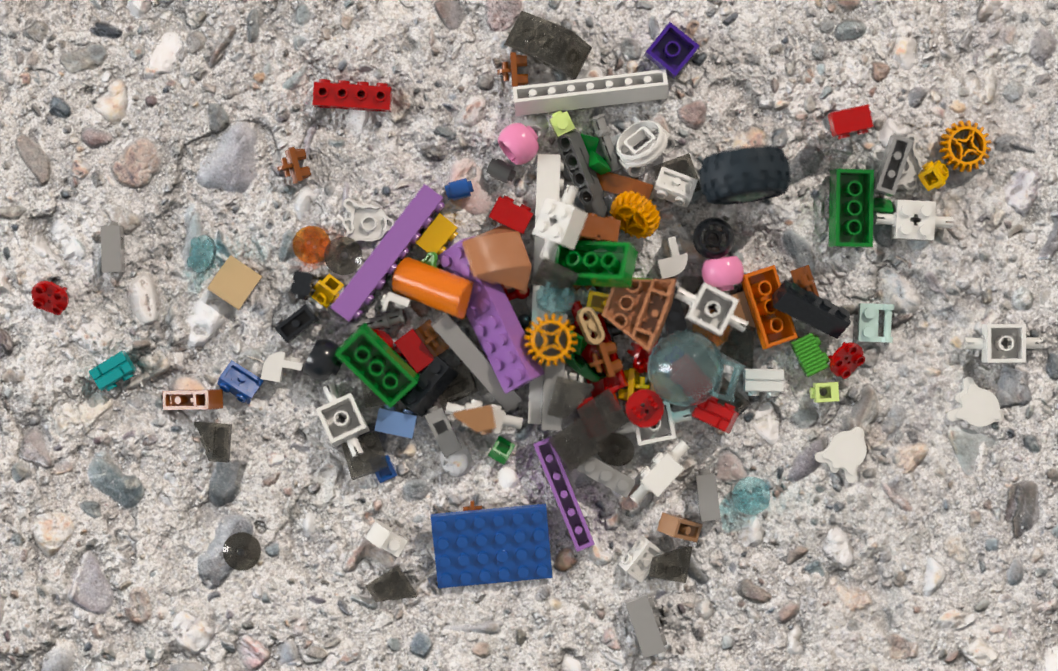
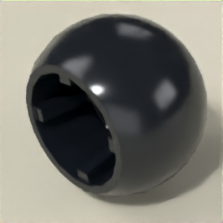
(722, 250)
(322, 360)

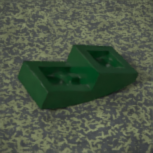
(579, 365)

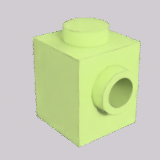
(561, 123)

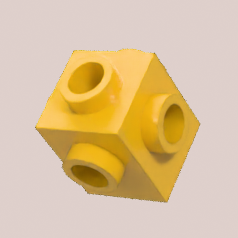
(933, 175)
(327, 290)

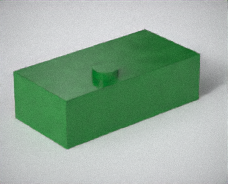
(851, 208)
(600, 263)
(377, 365)

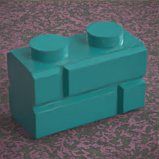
(112, 371)

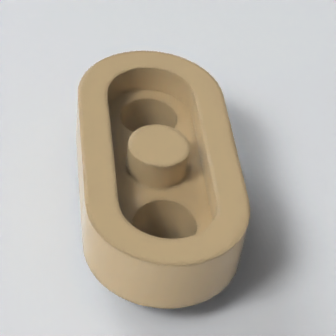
(592, 324)

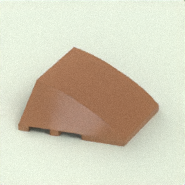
(499, 258)
(641, 309)

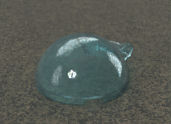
(689, 369)

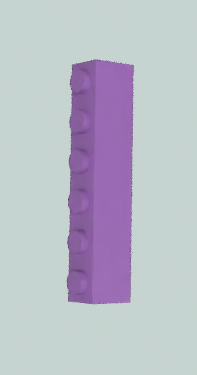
(564, 494)

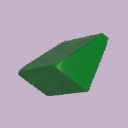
(590, 142)
(598, 163)
(882, 205)
(581, 343)
(501, 450)

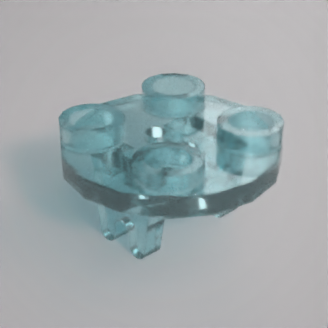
(202, 254)
(563, 299)
(760, 495)

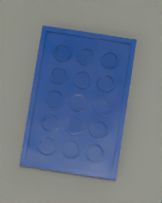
(491, 545)

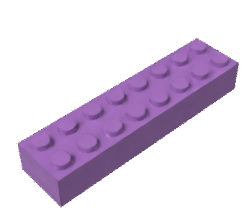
(388, 253)
(494, 324)

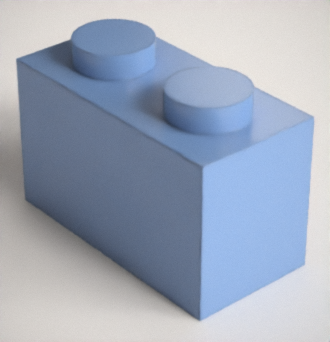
(396, 422)

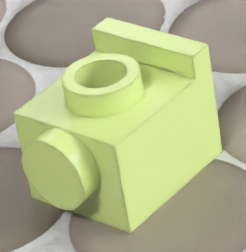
(831, 395)

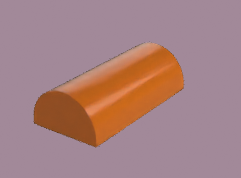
(432, 287)
(771, 324)

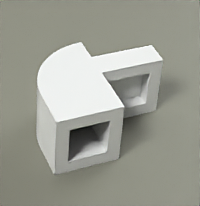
(676, 263)
(274, 366)
(385, 538)

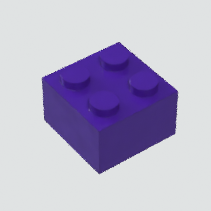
(671, 50)

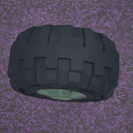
(745, 175)

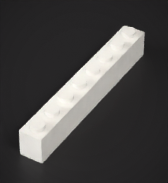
(590, 92)

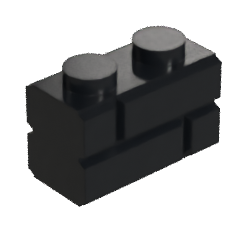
(303, 285)
(296, 323)

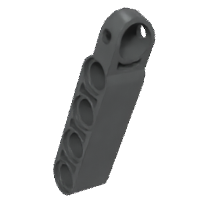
(582, 176)

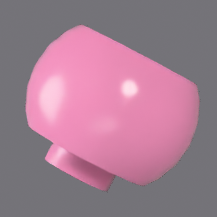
(518, 143)
(723, 272)

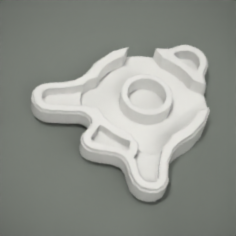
(912, 166)
(366, 222)
(976, 405)
(845, 452)

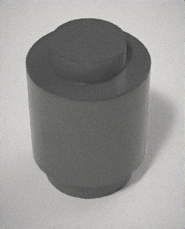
(501, 170)

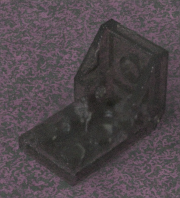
(549, 44)

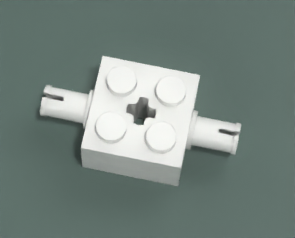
(922, 211)
(559, 223)
(723, 305)
(1015, 346)
(331, 414)
(500, 416)
(663, 429)
(660, 472)

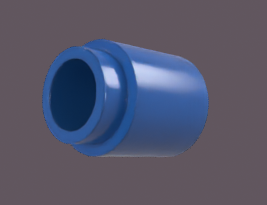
(459, 189)

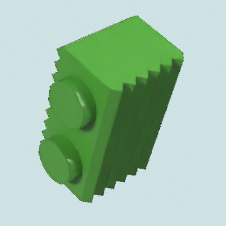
(809, 354)

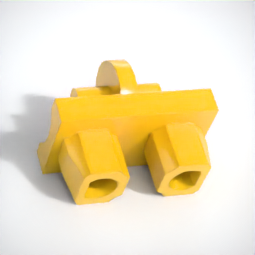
(635, 384)

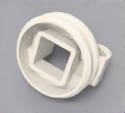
(659, 143)

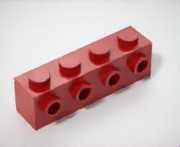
(352, 96)

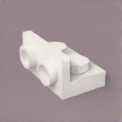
(674, 187)
(398, 301)
(639, 558)

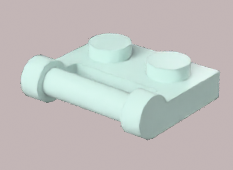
(868, 322)

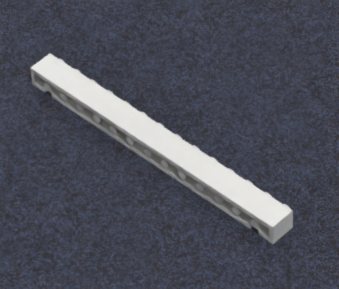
(547, 186)

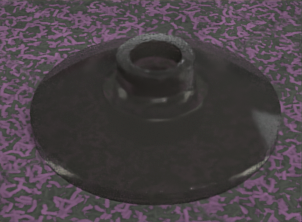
(336, 262)
(616, 455)
(251, 549)

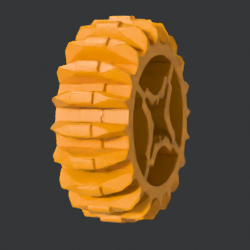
(957, 143)
(636, 214)
(539, 352)

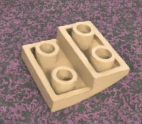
(234, 282)

